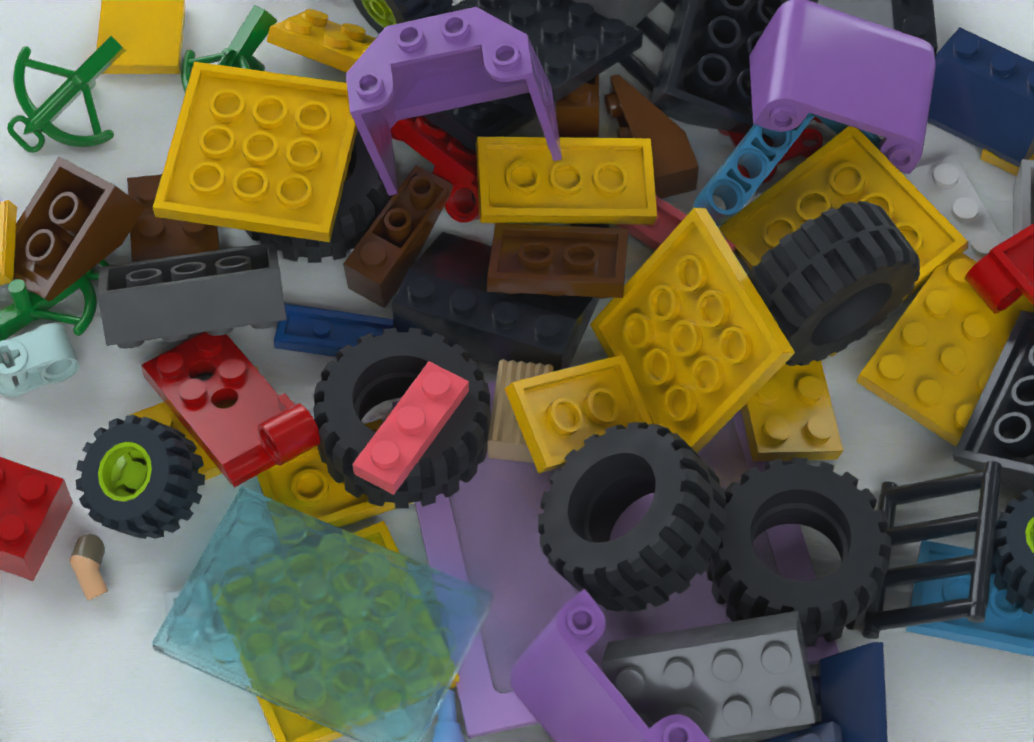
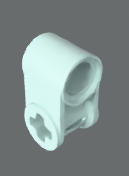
(36, 360)

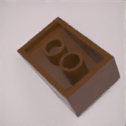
(70, 228)

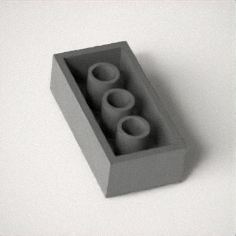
(191, 295)
(718, 675)

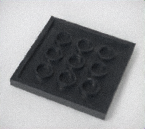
(567, 38)

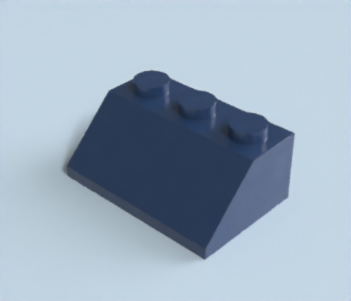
(984, 96)
(853, 693)

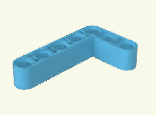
(759, 161)

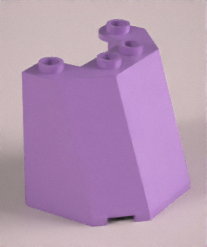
(442, 67)

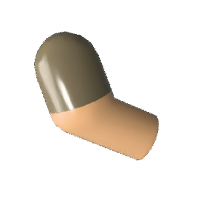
(86, 562)

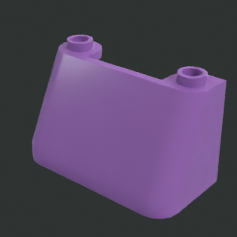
(846, 73)
(574, 695)

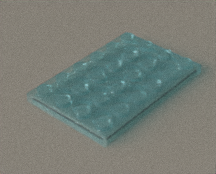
(323, 622)

